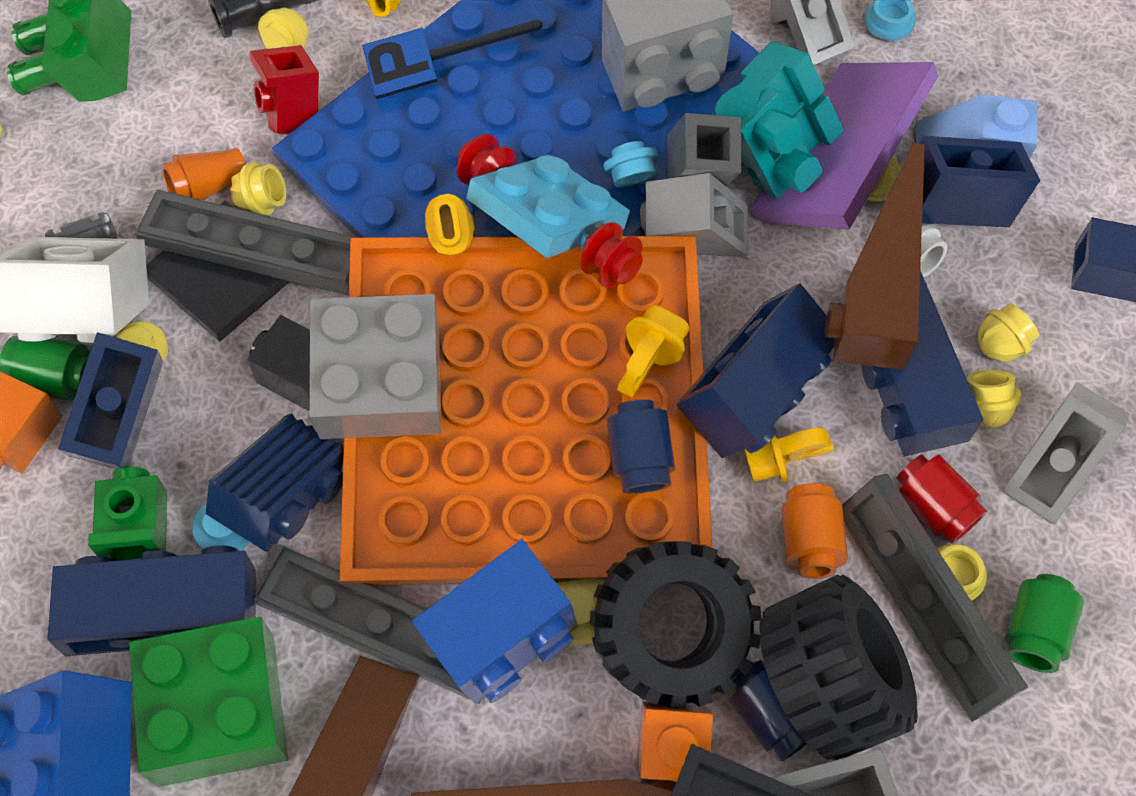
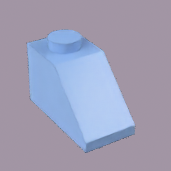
(985, 119)

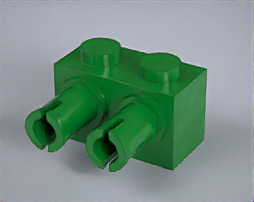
(82, 49)

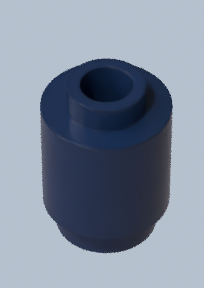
(641, 447)
(763, 714)

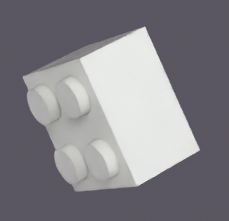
(72, 287)

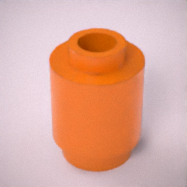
(814, 531)

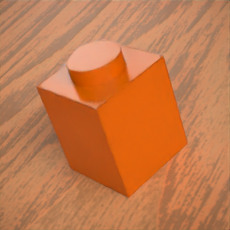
(25, 422)
(668, 736)

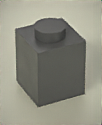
(705, 146)

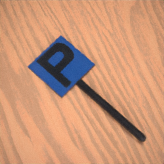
(406, 62)

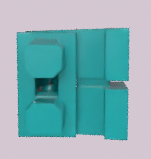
(781, 119)

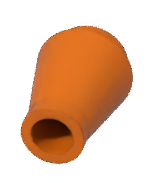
(202, 173)

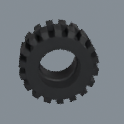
(727, 632)
(838, 668)

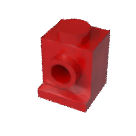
(286, 87)

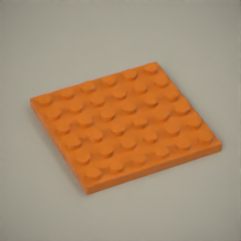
(524, 414)

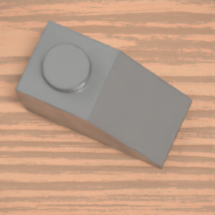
(697, 208)
(1066, 452)

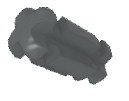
(87, 228)

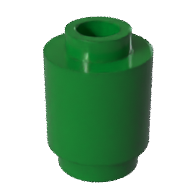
(46, 365)
(1044, 623)

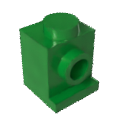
(137, 530)

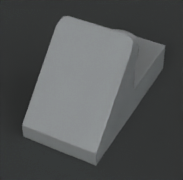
(815, 25)

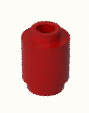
(940, 497)

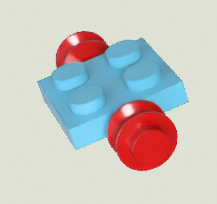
(551, 208)

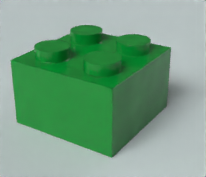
(207, 702)

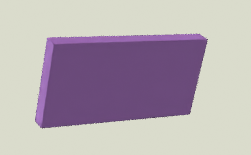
(875, 111)

